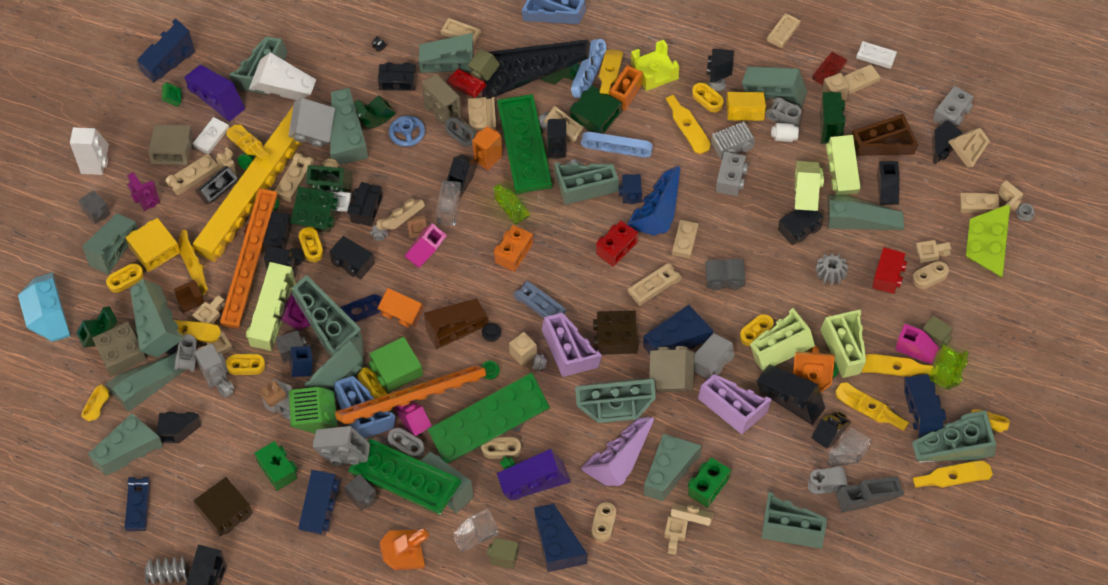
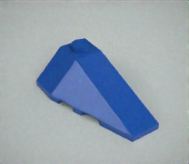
(659, 206)

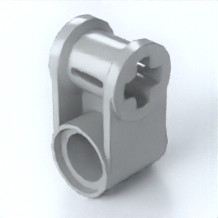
(784, 112)
(185, 353)
(828, 480)

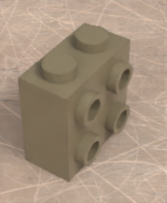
(440, 99)
(171, 144)
(119, 348)
(672, 369)

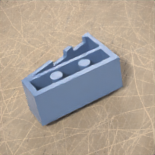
(554, 11)
(352, 392)

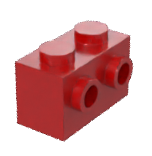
(616, 243)
(889, 270)

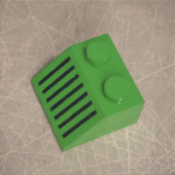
(312, 409)

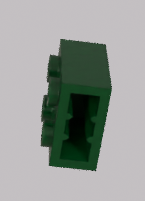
(595, 110)
(831, 116)
(330, 178)
(315, 209)

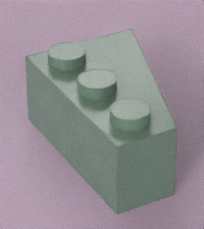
(446, 54)
(124, 445)
(669, 465)
(464, 492)

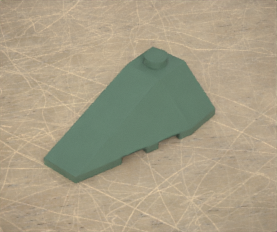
(854, 213)
(143, 381)
(962, 440)

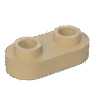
(932, 275)
(501, 447)
(604, 521)

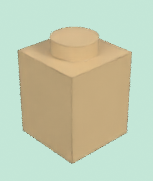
(836, 84)
(522, 349)

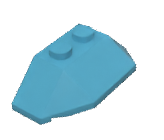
(43, 308)

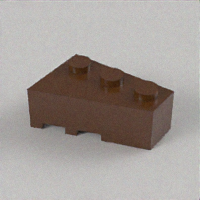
(885, 138)
(454, 322)

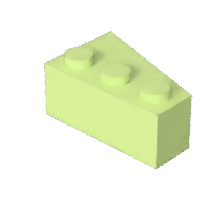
(782, 341)

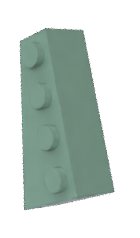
(347, 139)

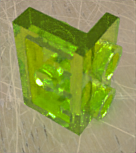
(510, 204)
(948, 367)

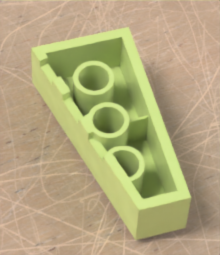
(270, 306)

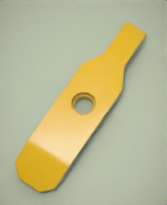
(611, 62)
(693, 133)
(246, 141)
(191, 261)
(201, 331)
(884, 365)
(859, 401)
(964, 473)

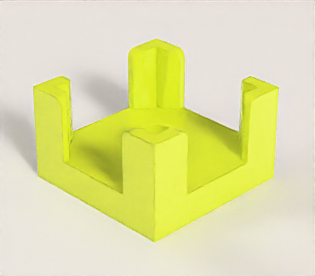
(655, 66)

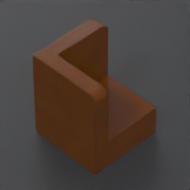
(189, 296)

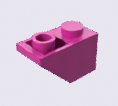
(425, 245)
(916, 344)
(413, 417)

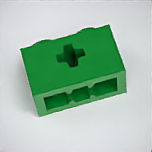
(278, 475)

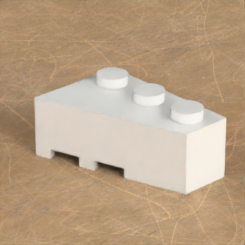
(281, 78)
(89, 150)

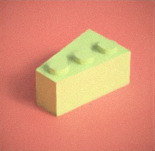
(843, 165)
(807, 185)
(845, 341)

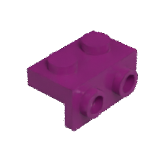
(143, 194)
(293, 315)

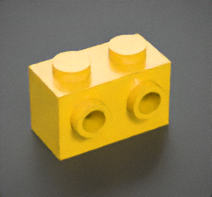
(745, 106)

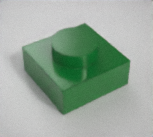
(171, 94)

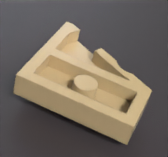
(970, 145)

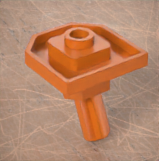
(814, 367)
(403, 549)

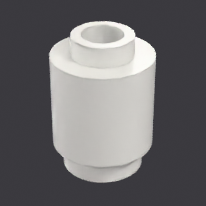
(784, 132)

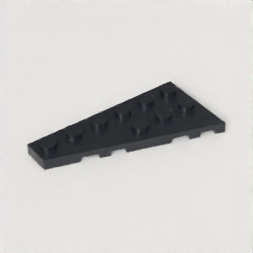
(532, 63)

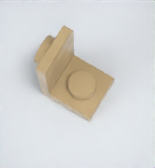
(1011, 195)

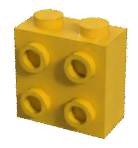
(152, 244)

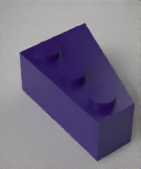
(215, 91)
(533, 475)

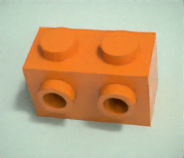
(627, 86)
(487, 147)
(513, 248)
(400, 307)

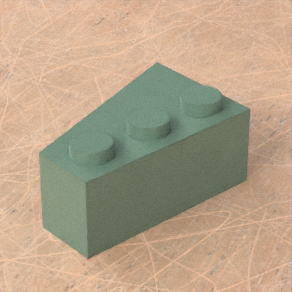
(244, 74)
(776, 82)
(585, 182)
(109, 243)
(792, 525)

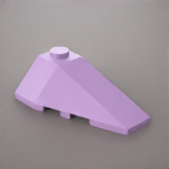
(619, 458)

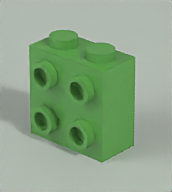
(395, 364)

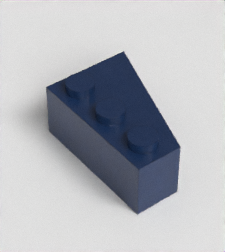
(681, 329)
(319, 502)

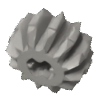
(831, 268)

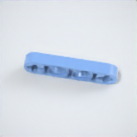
(580, 83)
(616, 144)

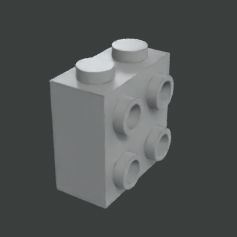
(311, 122)
(341, 445)

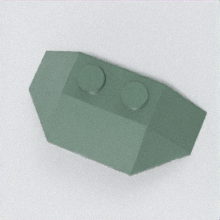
(341, 365)
(615, 399)

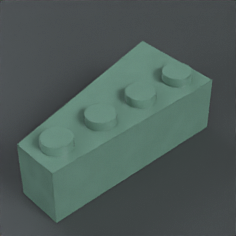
(326, 318)
(153, 319)

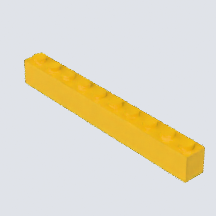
(241, 199)

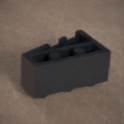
(792, 393)
(207, 567)

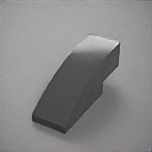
(869, 493)

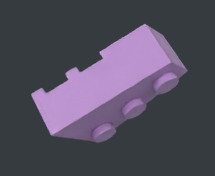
(568, 347)
(732, 403)

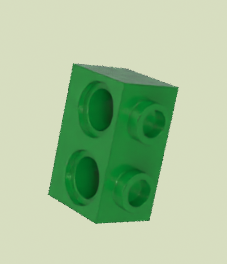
(713, 484)

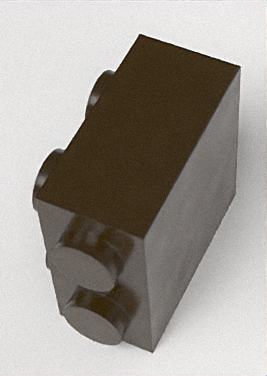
(615, 332)
(223, 507)

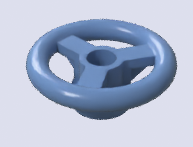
(406, 126)

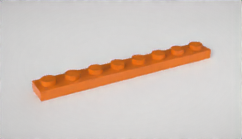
(248, 259)
(404, 396)

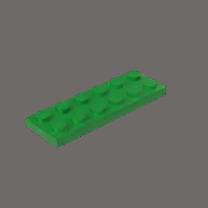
(524, 144)
(489, 418)
(407, 477)

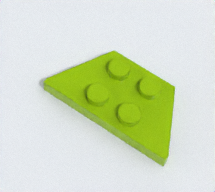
(988, 239)

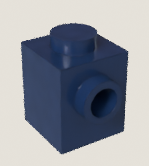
(631, 188)
(301, 361)

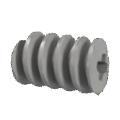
(166, 571)

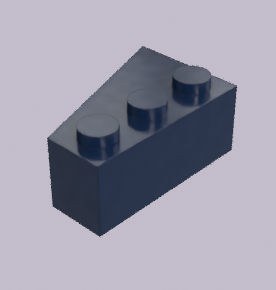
(167, 52)
(924, 404)
(557, 540)

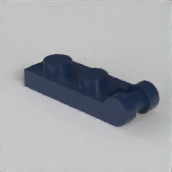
(137, 504)

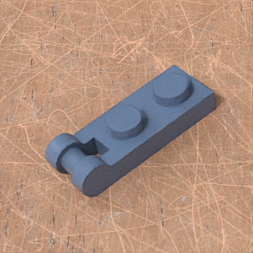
(538, 300)

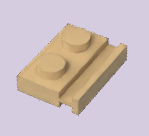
(482, 113)

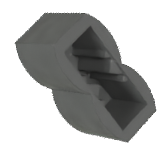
(725, 274)

